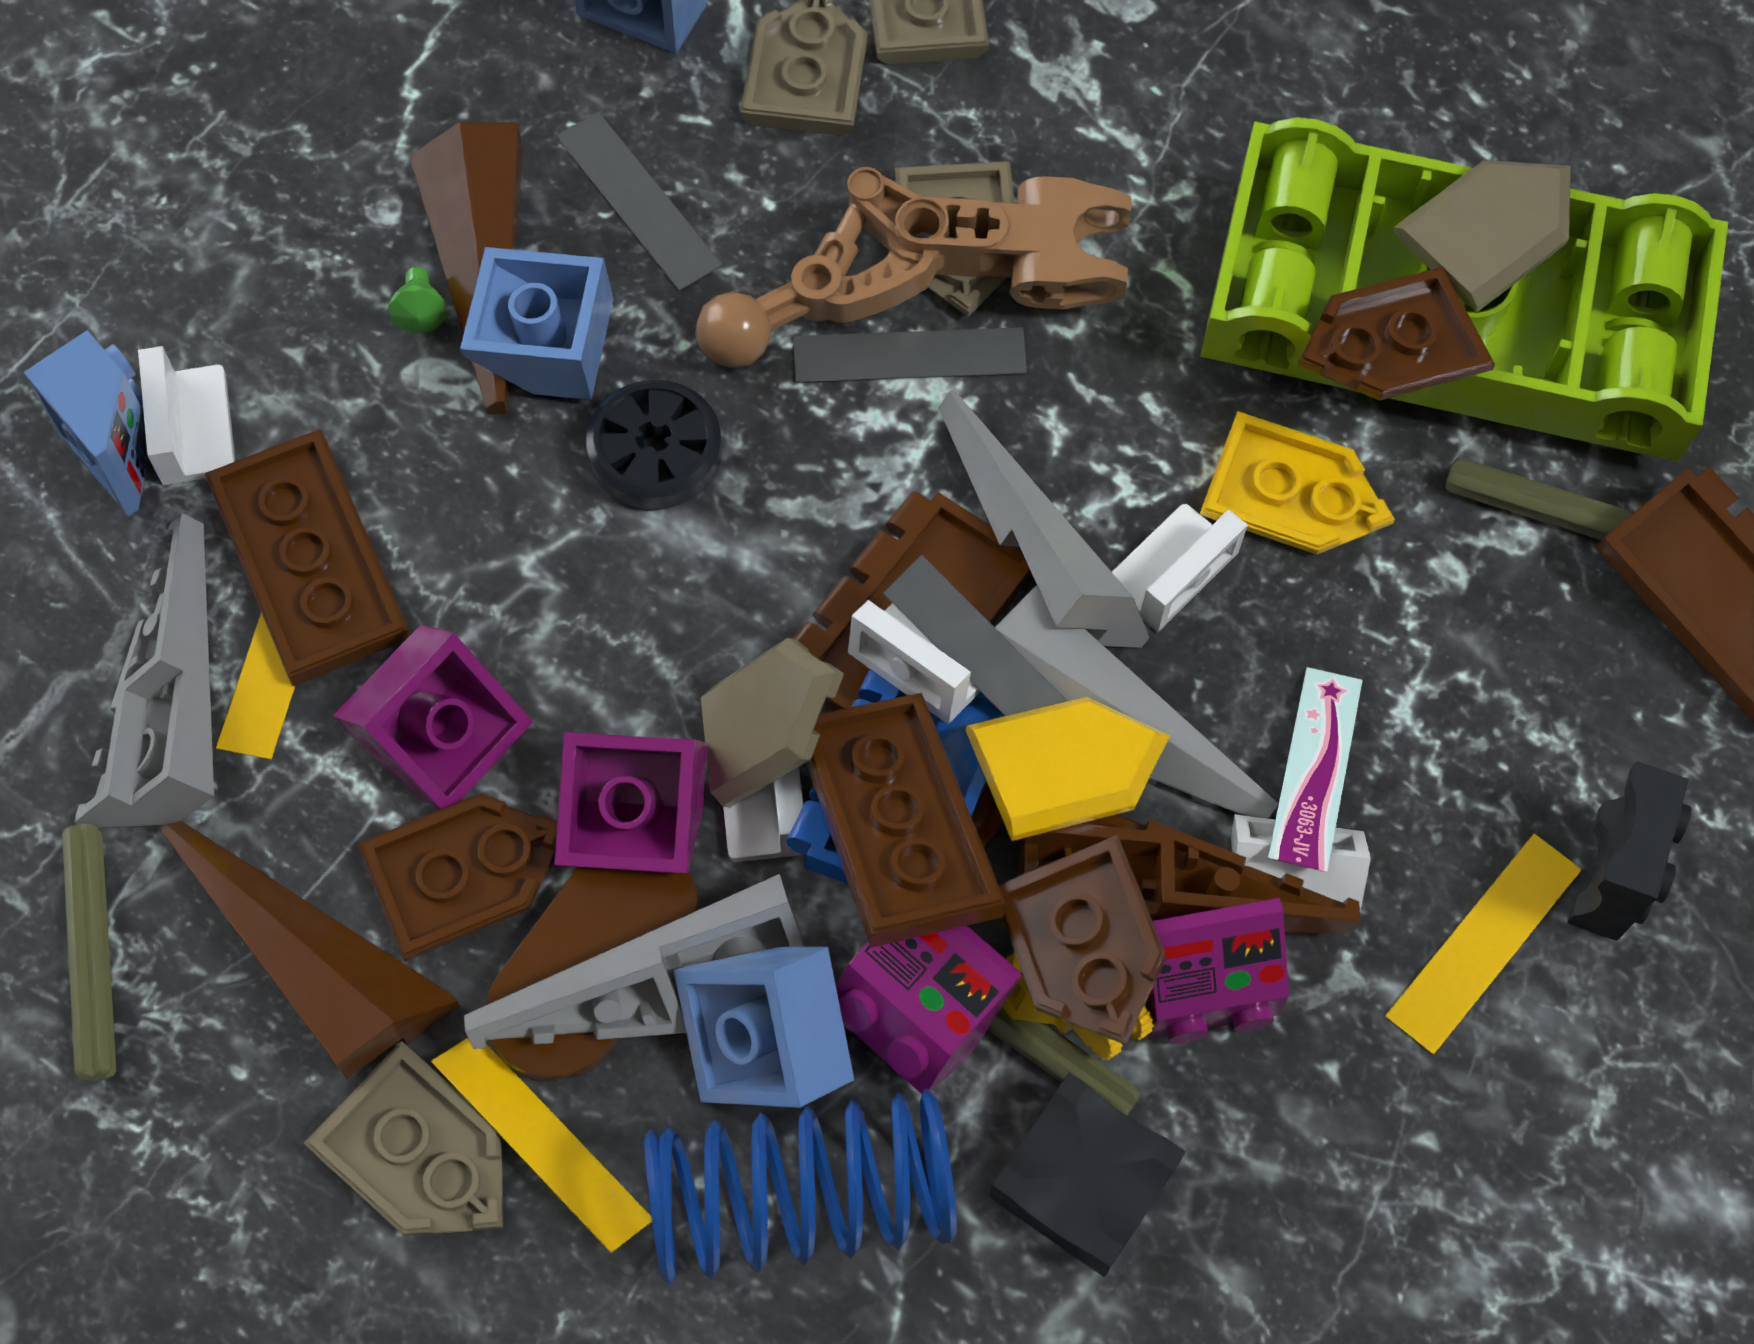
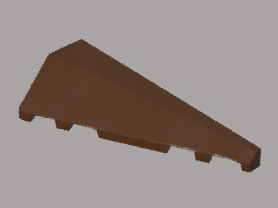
(472, 202)
(1192, 876)
(333, 978)

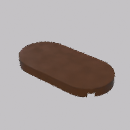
(585, 919)

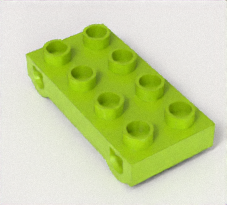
(1585, 347)

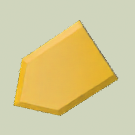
(1293, 487)
(1065, 764)

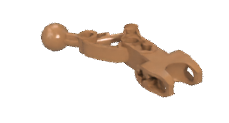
(1018, 240)

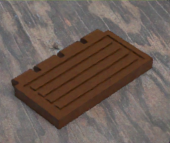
(951, 540)
(1695, 574)

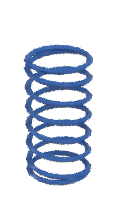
(936, 1206)

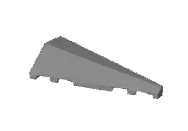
(1067, 571)
(1084, 668)
(162, 706)
(634, 985)

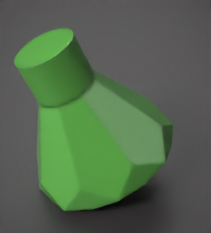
(417, 304)

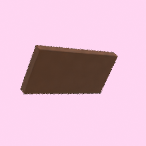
(307, 557)
(900, 822)

